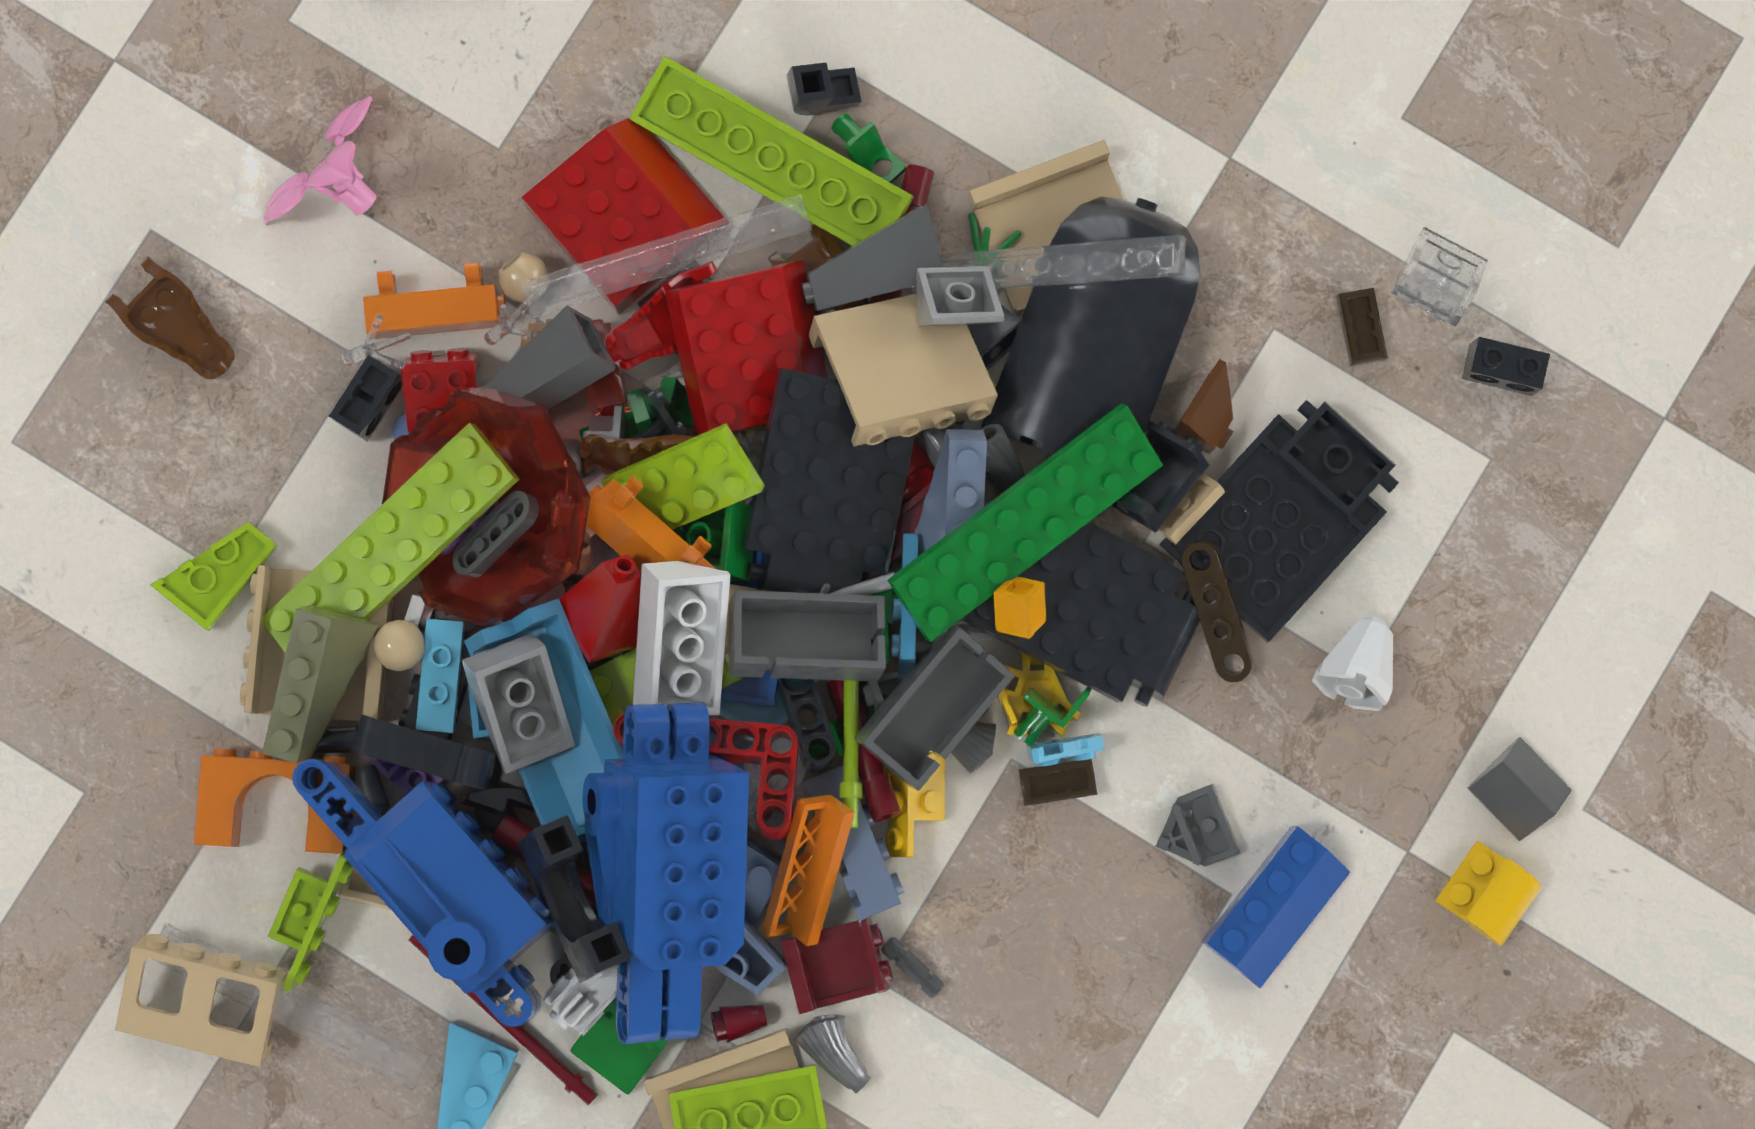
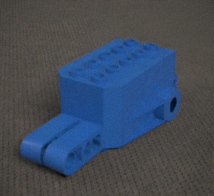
(667, 865)
(440, 884)

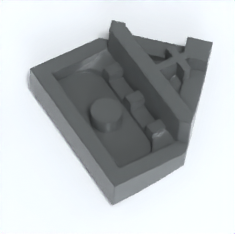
(1199, 829)

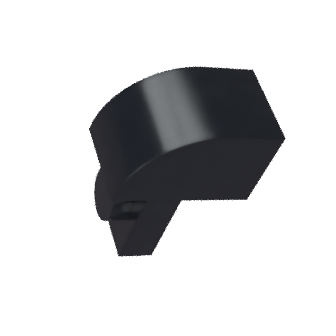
(819, 89)

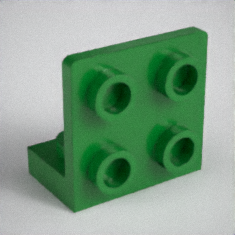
(616, 1062)

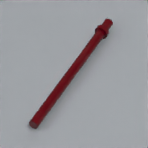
(536, 1048)

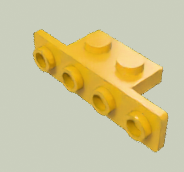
(924, 804)

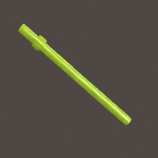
(850, 787)

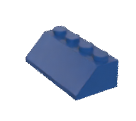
(1276, 905)

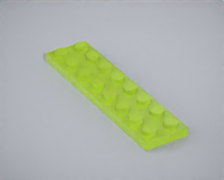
(767, 154)
(401, 534)

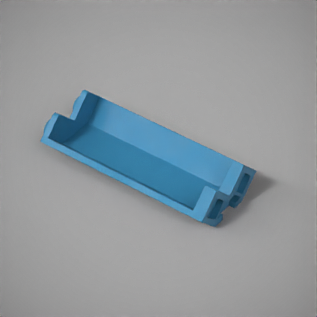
(558, 780)

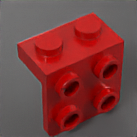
(431, 379)

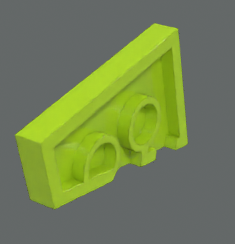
(218, 576)

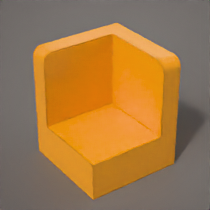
(1020, 607)

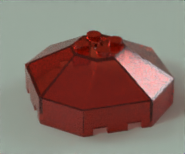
(537, 455)

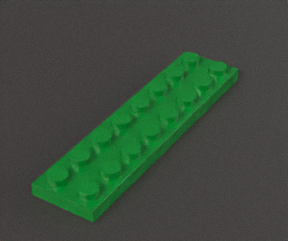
(1025, 522)

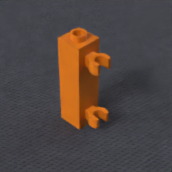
(434, 310)
(637, 531)

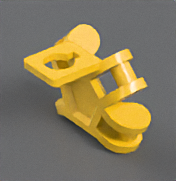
(1043, 682)

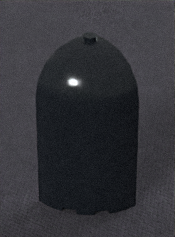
(1095, 341)

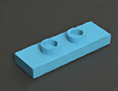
(440, 676)

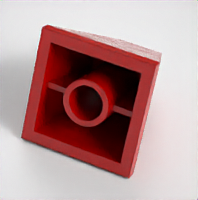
(605, 608)

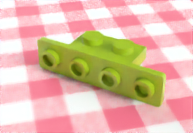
(303, 913)

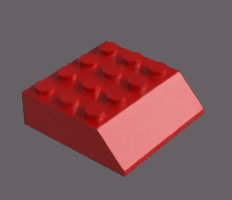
(617, 197)
(736, 337)

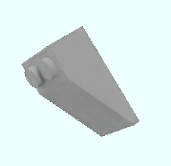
(519, 702)

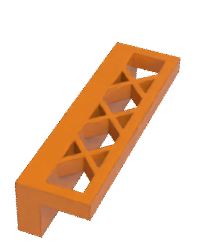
(815, 868)

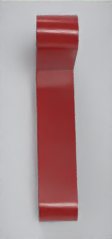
(759, 753)

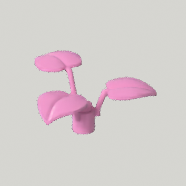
(335, 170)

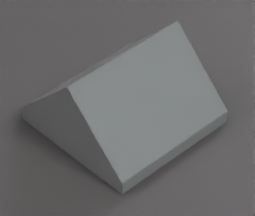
(957, 296)

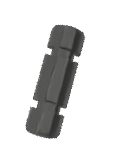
(912, 967)

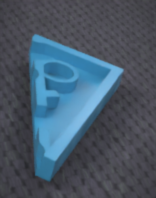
(904, 644)

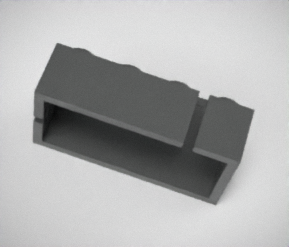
(806, 635)
(934, 706)

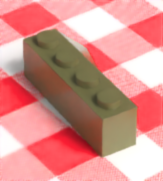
(313, 678)

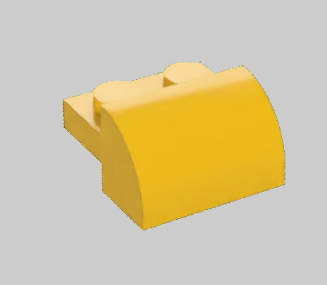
(1489, 893)

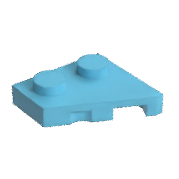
(1080, 747)

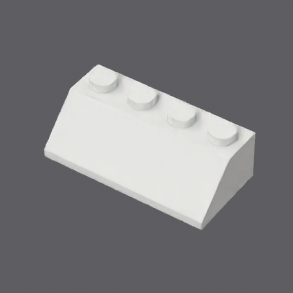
(681, 634)

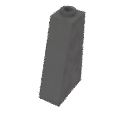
(877, 263)
(556, 361)

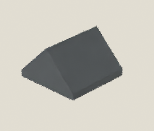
(1520, 790)

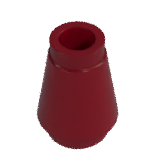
(737, 1021)

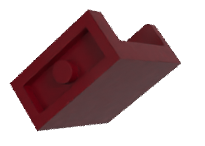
(839, 967)

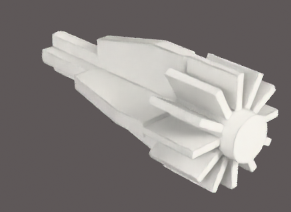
(581, 1003)

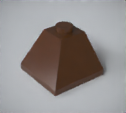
(1209, 411)

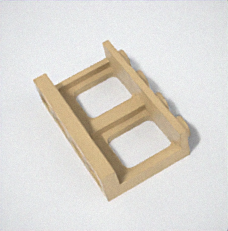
(193, 1024)

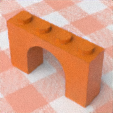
(227, 781)

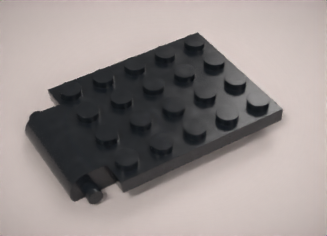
(824, 502)
(1290, 513)
(1106, 616)

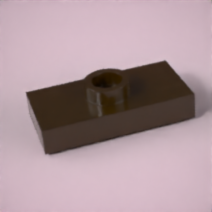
(1361, 326)
(1057, 782)

